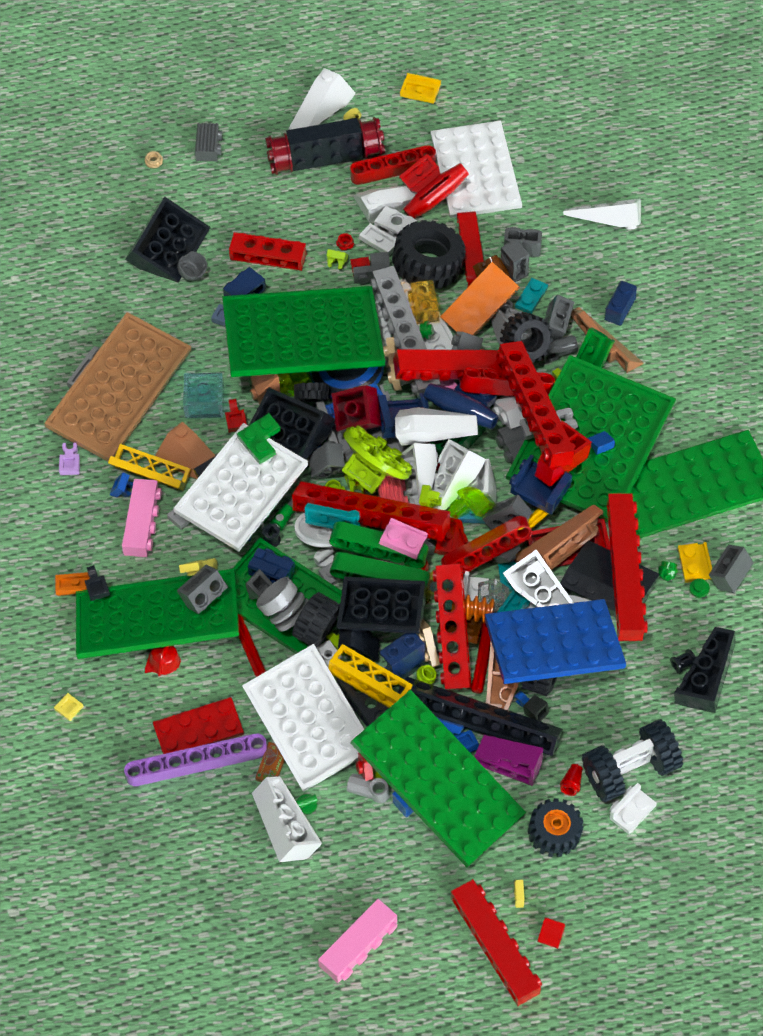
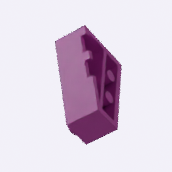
(510, 758)

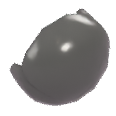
(192, 266)

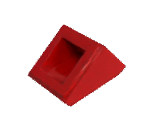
(551, 932)

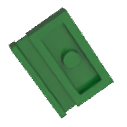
(595, 348)

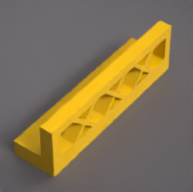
(145, 472)
(363, 681)

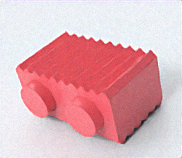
(393, 489)

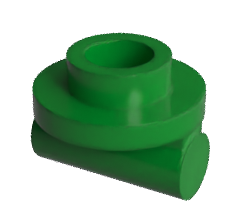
(307, 803)

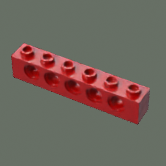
(463, 678)

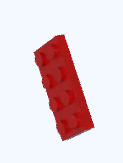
(199, 726)

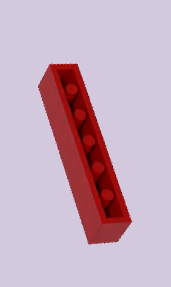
(440, 364)
(495, 942)

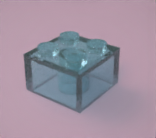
(203, 395)

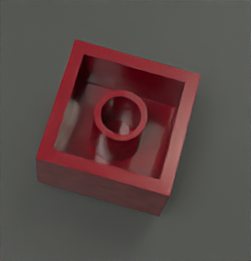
(356, 407)

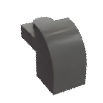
(377, 261)

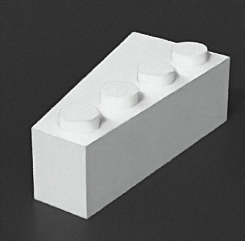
(284, 821)

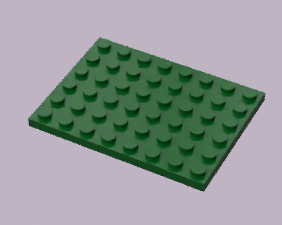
(302, 331)
(609, 404)

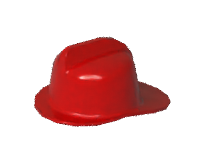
(163, 660)

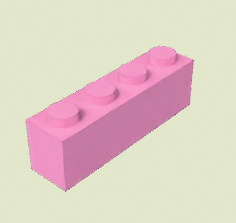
(140, 518)
(358, 941)

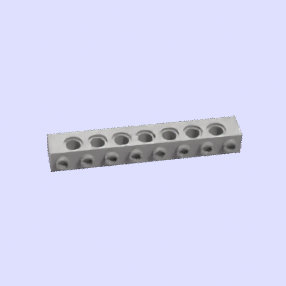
(399, 317)

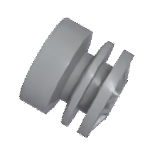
(282, 603)

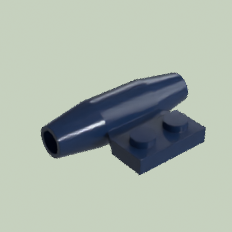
(463, 402)

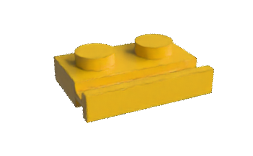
(420, 88)
(695, 561)

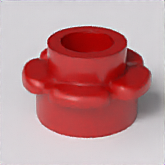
(345, 237)

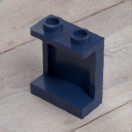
(390, 409)
(536, 491)
(404, 655)

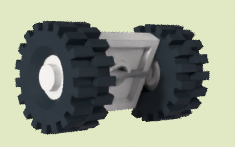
(655, 746)

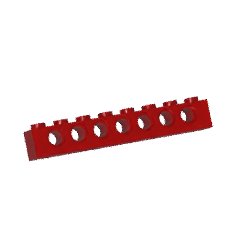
(535, 404)
(374, 510)

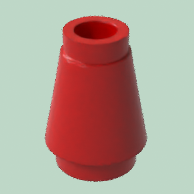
(572, 780)

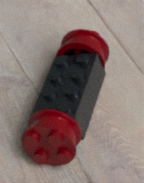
(325, 145)

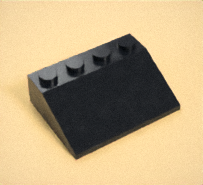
(165, 239)
(300, 424)
(592, 579)
(382, 605)

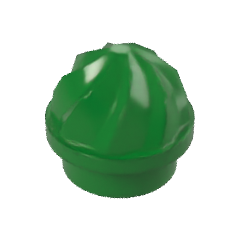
(667, 570)

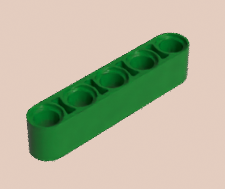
(366, 542)
(357, 566)

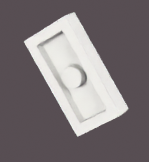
(378, 239)

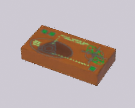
(271, 763)

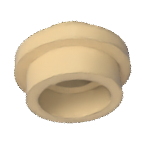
(153, 155)

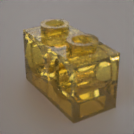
(424, 301)

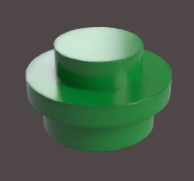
(426, 330)
(699, 588)

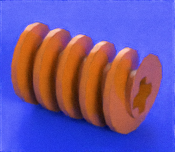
(477, 608)

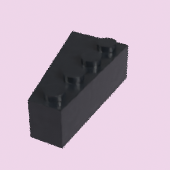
(706, 677)

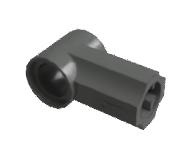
(561, 347)

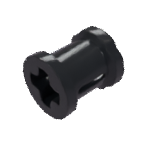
(271, 529)
(682, 661)

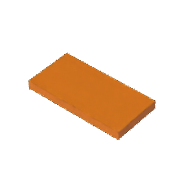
(480, 300)

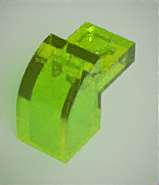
(288, 380)
(471, 498)

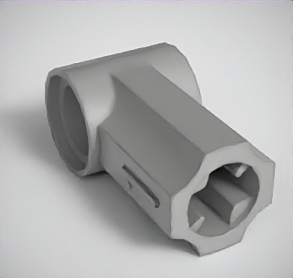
(359, 786)

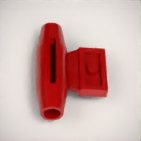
(430, 185)

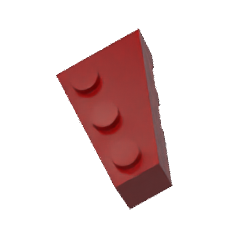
(581, 446)

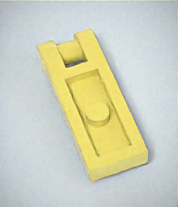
(193, 567)

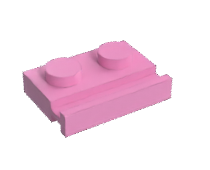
(403, 538)

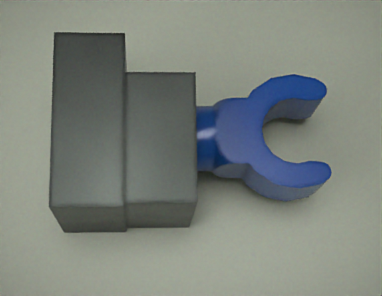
(533, 708)

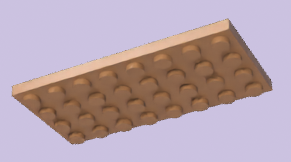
(118, 387)

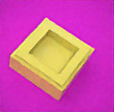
(68, 706)
(519, 893)

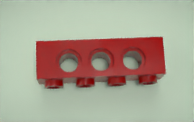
(267, 251)

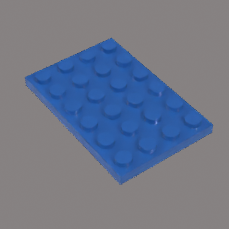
(554, 641)

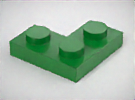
(255, 438)

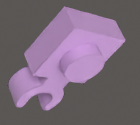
(69, 462)

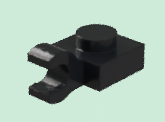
(95, 585)

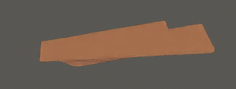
(618, 351)
(565, 539)

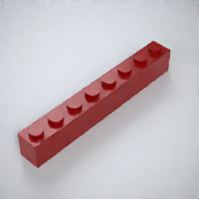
(625, 567)

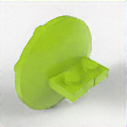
(373, 459)

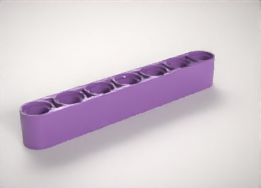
(186, 756)

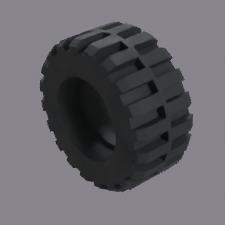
(429, 238)

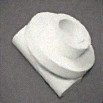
(324, 557)

